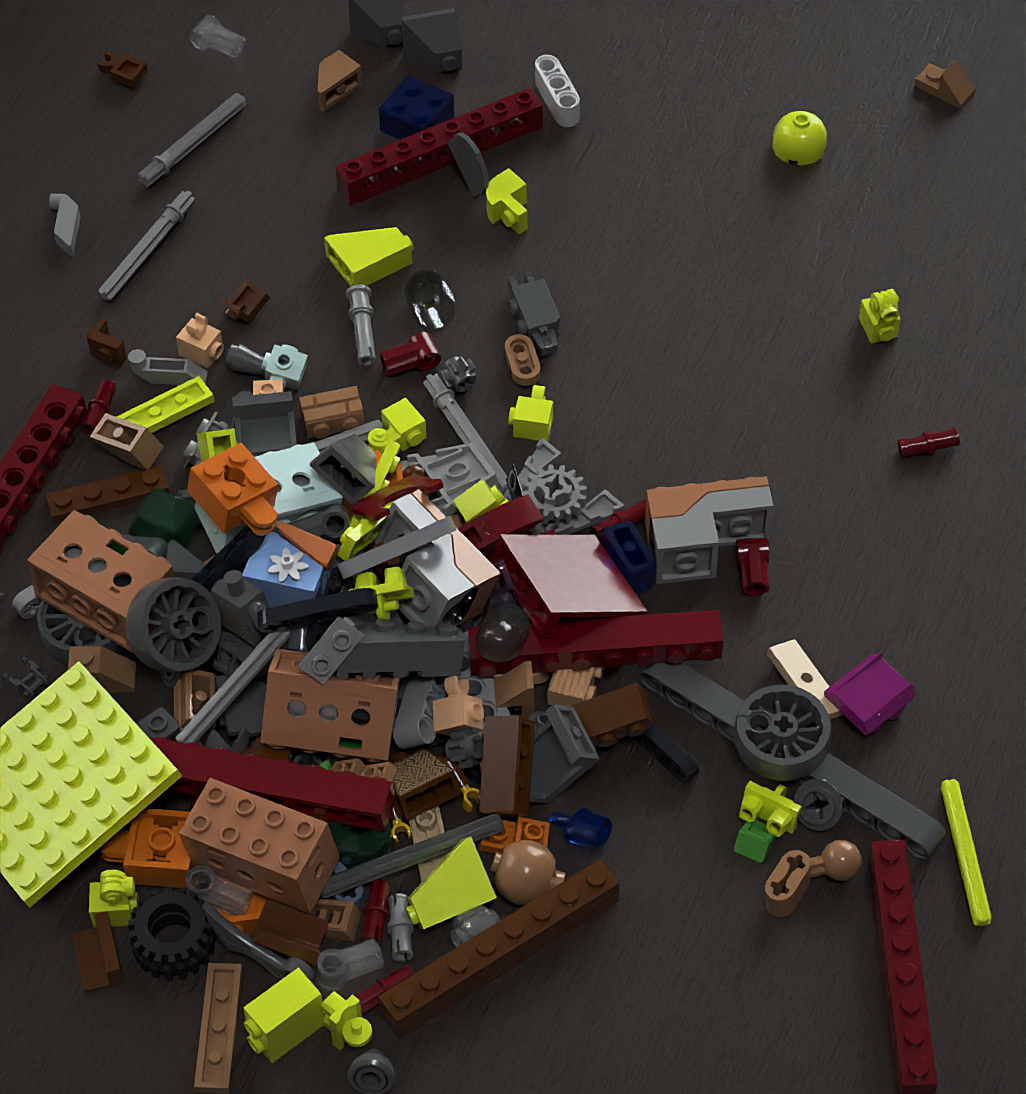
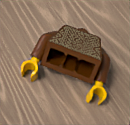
(424, 783)

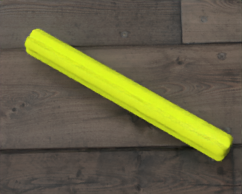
(966, 853)

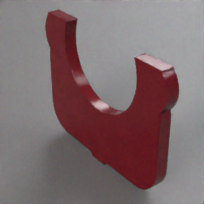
(372, 505)

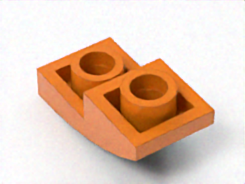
(514, 831)

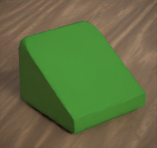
(754, 841)

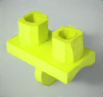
(389, 593)
(770, 806)
(345, 1021)

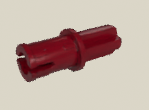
(98, 405)
(376, 911)
(369, 997)

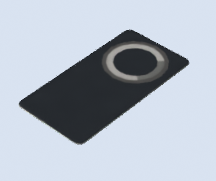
(513, 483)

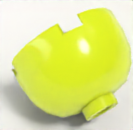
(800, 138)

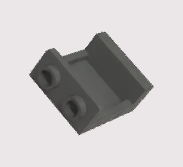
(265, 422)
(559, 753)

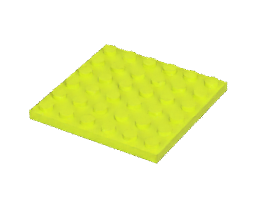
(70, 780)

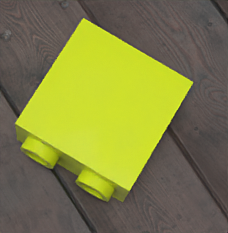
(283, 1016)

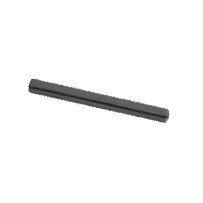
(411, 855)

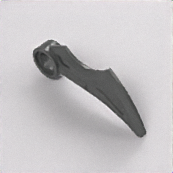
(239, 942)

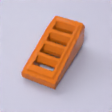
(315, 547)

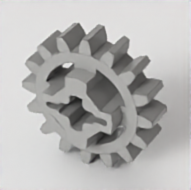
(556, 493)

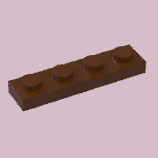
(106, 493)

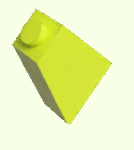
(369, 254)
(451, 887)

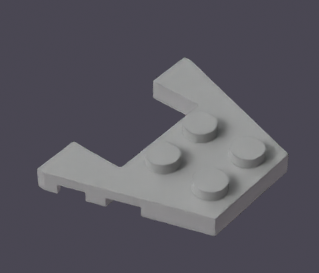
(457, 468)
(594, 512)

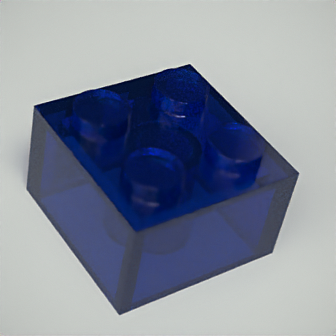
(414, 108)

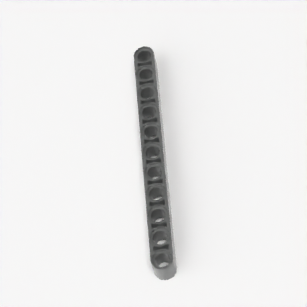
(862, 797)

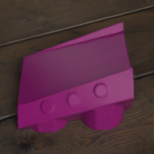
(871, 694)

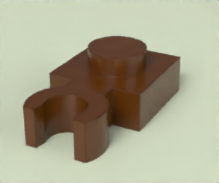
(124, 70)

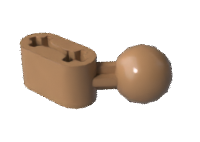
(794, 872)

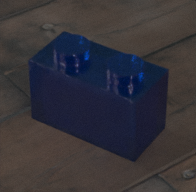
(630, 555)

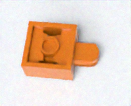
(219, 493)
(152, 834)

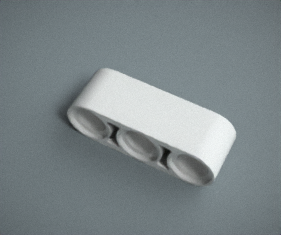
(557, 90)

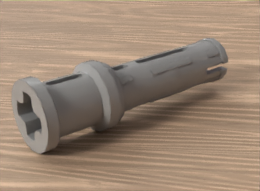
(361, 316)

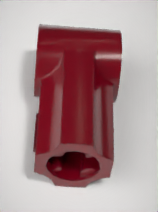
(418, 352)
(753, 558)

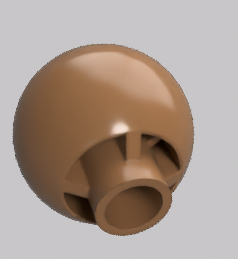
(525, 871)

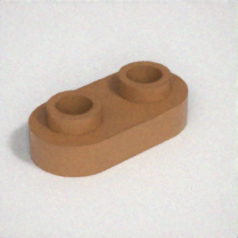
(523, 365)

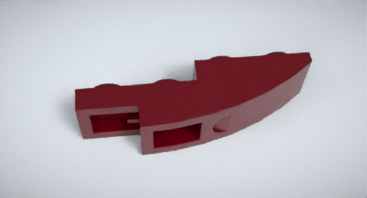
(509, 518)

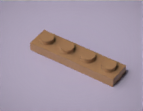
(218, 1028)

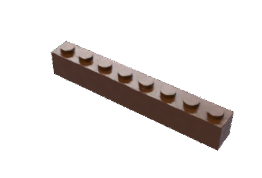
(498, 949)

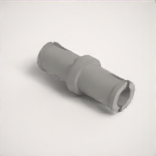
(400, 928)

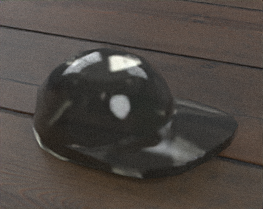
(430, 299)
(502, 633)

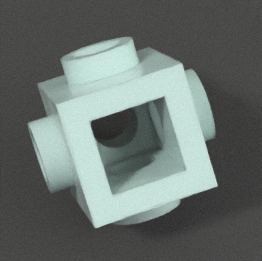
(285, 364)

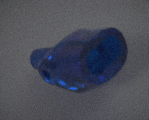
(584, 827)

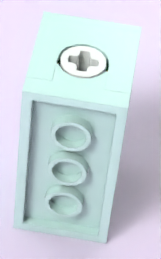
(298, 495)

